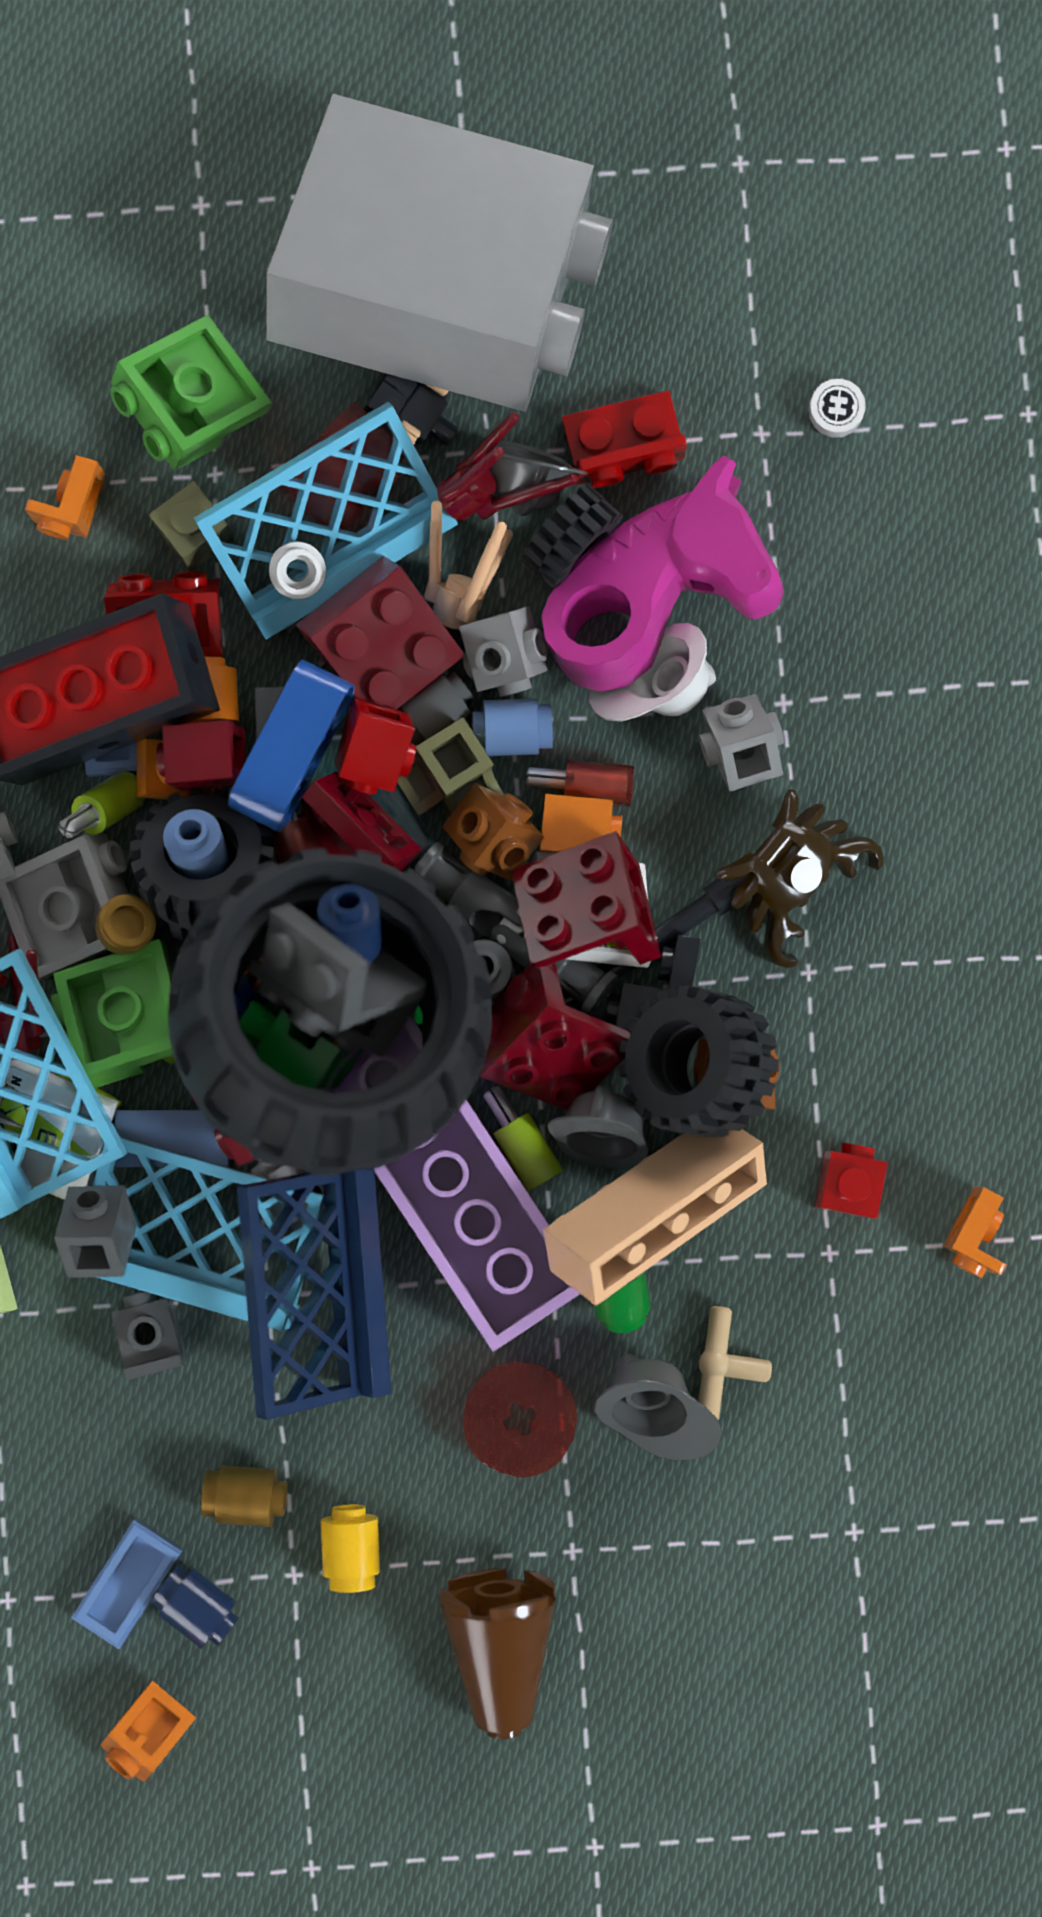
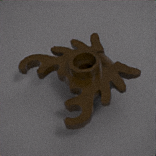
(791, 869)

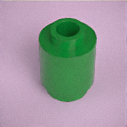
(626, 1308)

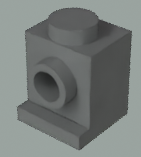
(168, 1346)

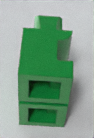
(294, 1052)

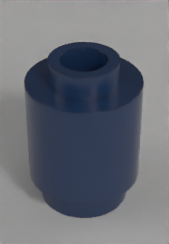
(352, 918)
(195, 1606)

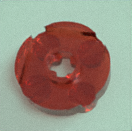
(506, 1448)

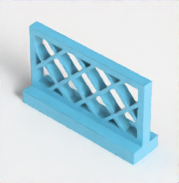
(388, 536)
(14, 1184)
(183, 1280)

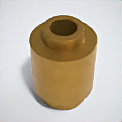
(243, 1496)

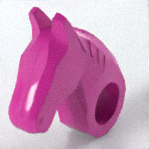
(640, 568)

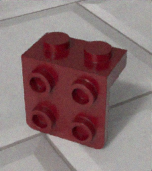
(545, 1045)

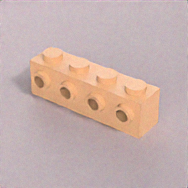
(653, 1210)

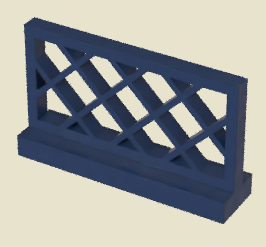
(350, 1281)

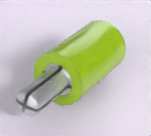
(102, 805)
(523, 1143)

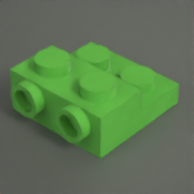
(187, 392)
(117, 1012)

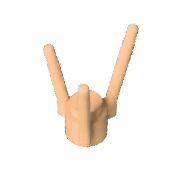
(461, 596)

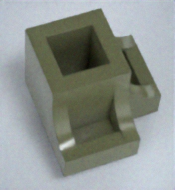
(447, 769)

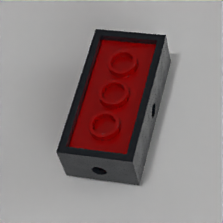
(101, 688)

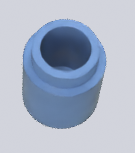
(513, 726)
(196, 845)

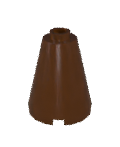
(499, 1644)

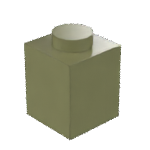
(180, 531)

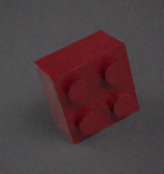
(381, 636)

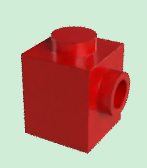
(375, 747)
(851, 1181)

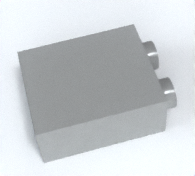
(435, 254)

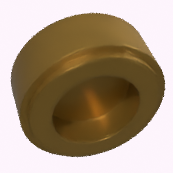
(125, 924)

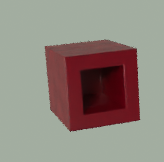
(201, 754)

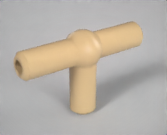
(717, 1364)

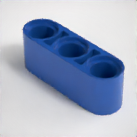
(291, 745)

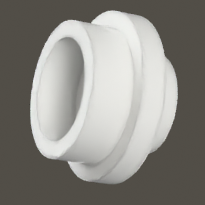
(310, 582)

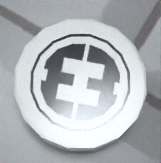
(837, 408)

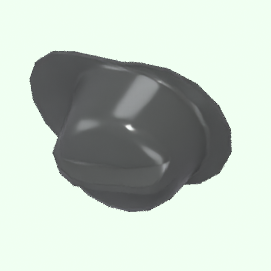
(525, 467)
(601, 1131)
(655, 1410)

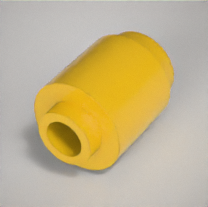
(350, 1548)

